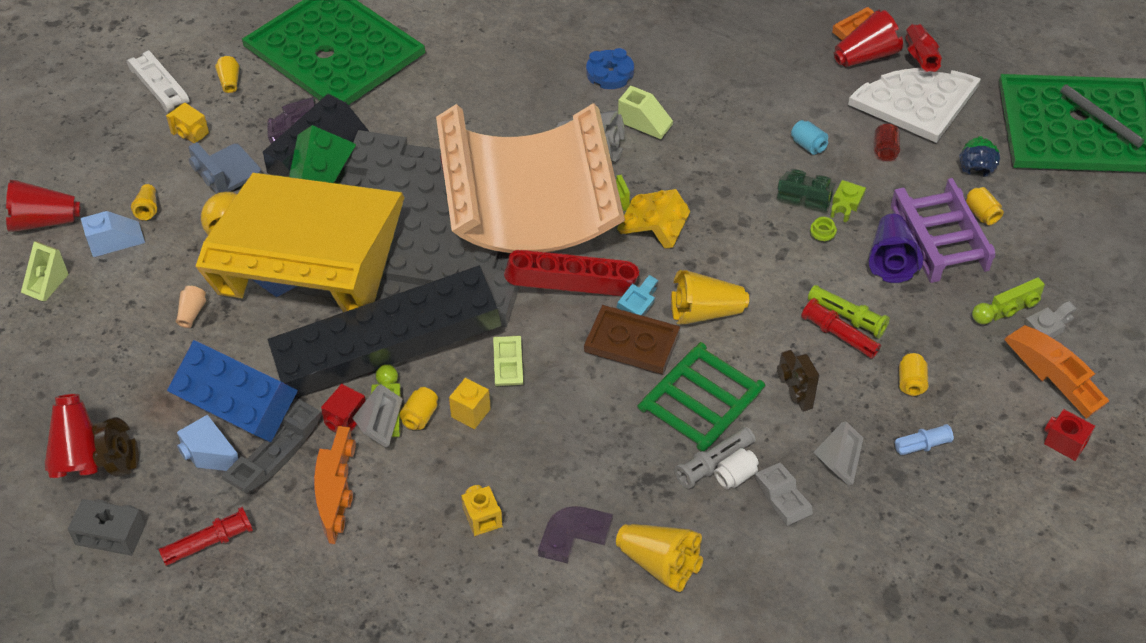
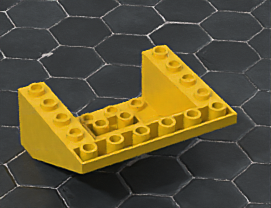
(303, 237)

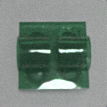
(796, 184)

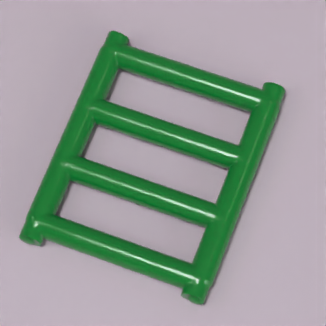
(720, 423)

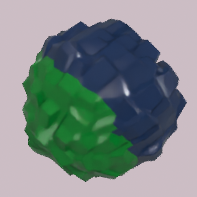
(979, 154)

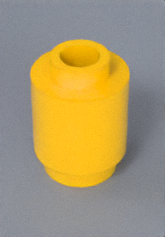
(984, 205)
(913, 374)
(419, 408)

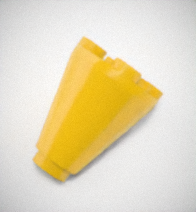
(663, 552)

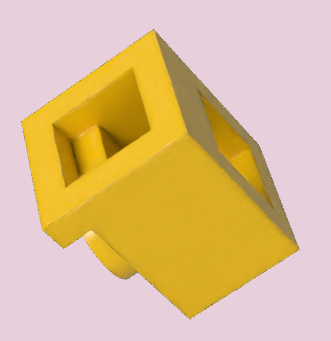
(187, 123)
(481, 509)

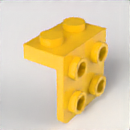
(658, 211)

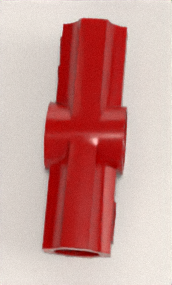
(923, 48)

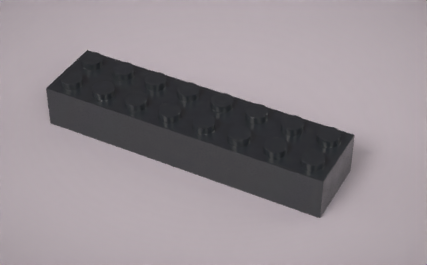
(385, 332)

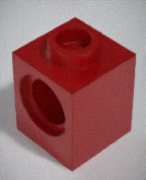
(342, 408)
(1068, 434)

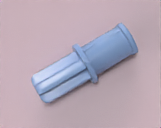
(924, 440)

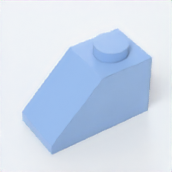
(111, 232)
(206, 445)

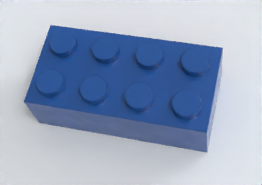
(232, 390)

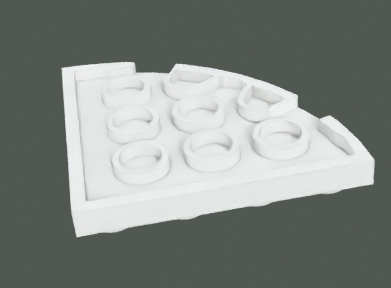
(917, 99)

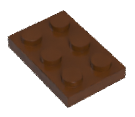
(632, 339)

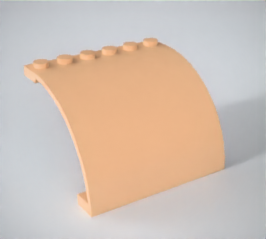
(532, 188)

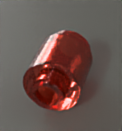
(887, 142)

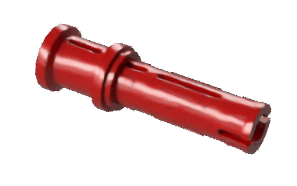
(830, 322)
(219, 531)

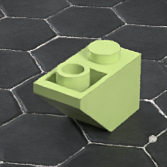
(644, 112)

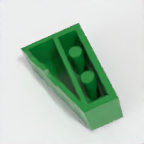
(319, 155)

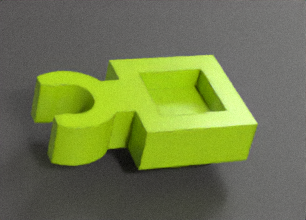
(847, 198)

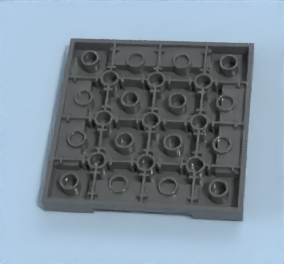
(423, 237)

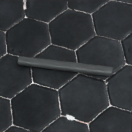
(1102, 116)

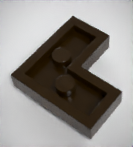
(800, 378)

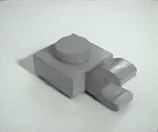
(1052, 323)

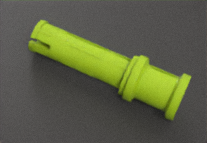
(861, 313)

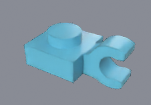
(638, 299)

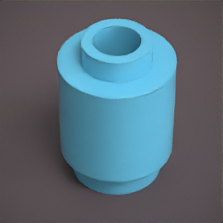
(809, 137)

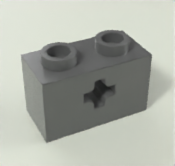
(106, 526)

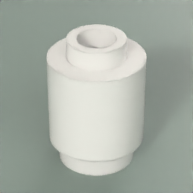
(736, 468)

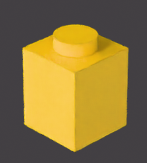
(469, 403)

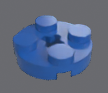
(598, 70)

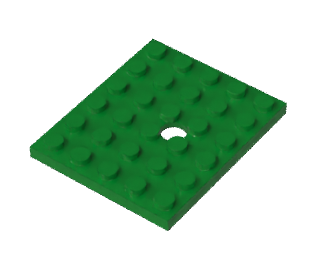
(362, 41)
(1050, 138)

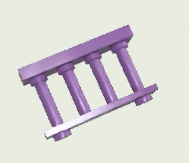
(960, 212)

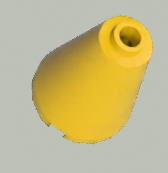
(705, 298)

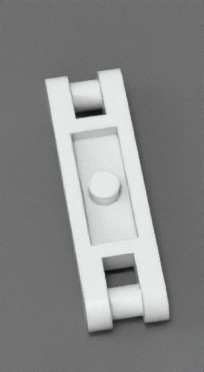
(158, 80)

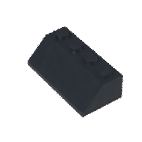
(329, 115)

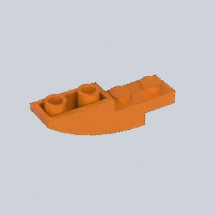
(1066, 370)
(331, 483)

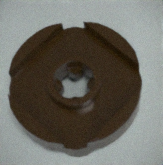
(114, 447)

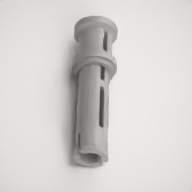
(707, 461)

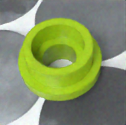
(823, 229)

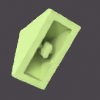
(44, 272)

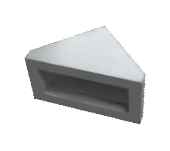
(379, 415)
(842, 452)

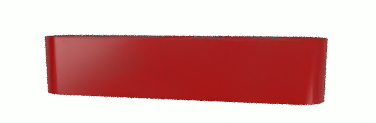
(570, 272)

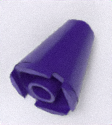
(894, 250)

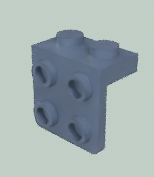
(223, 169)

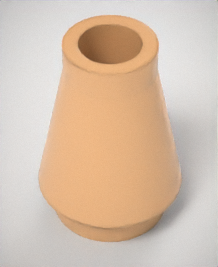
(190, 304)

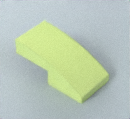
(508, 360)

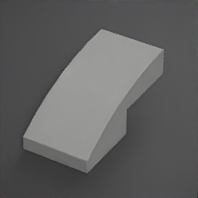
(782, 494)

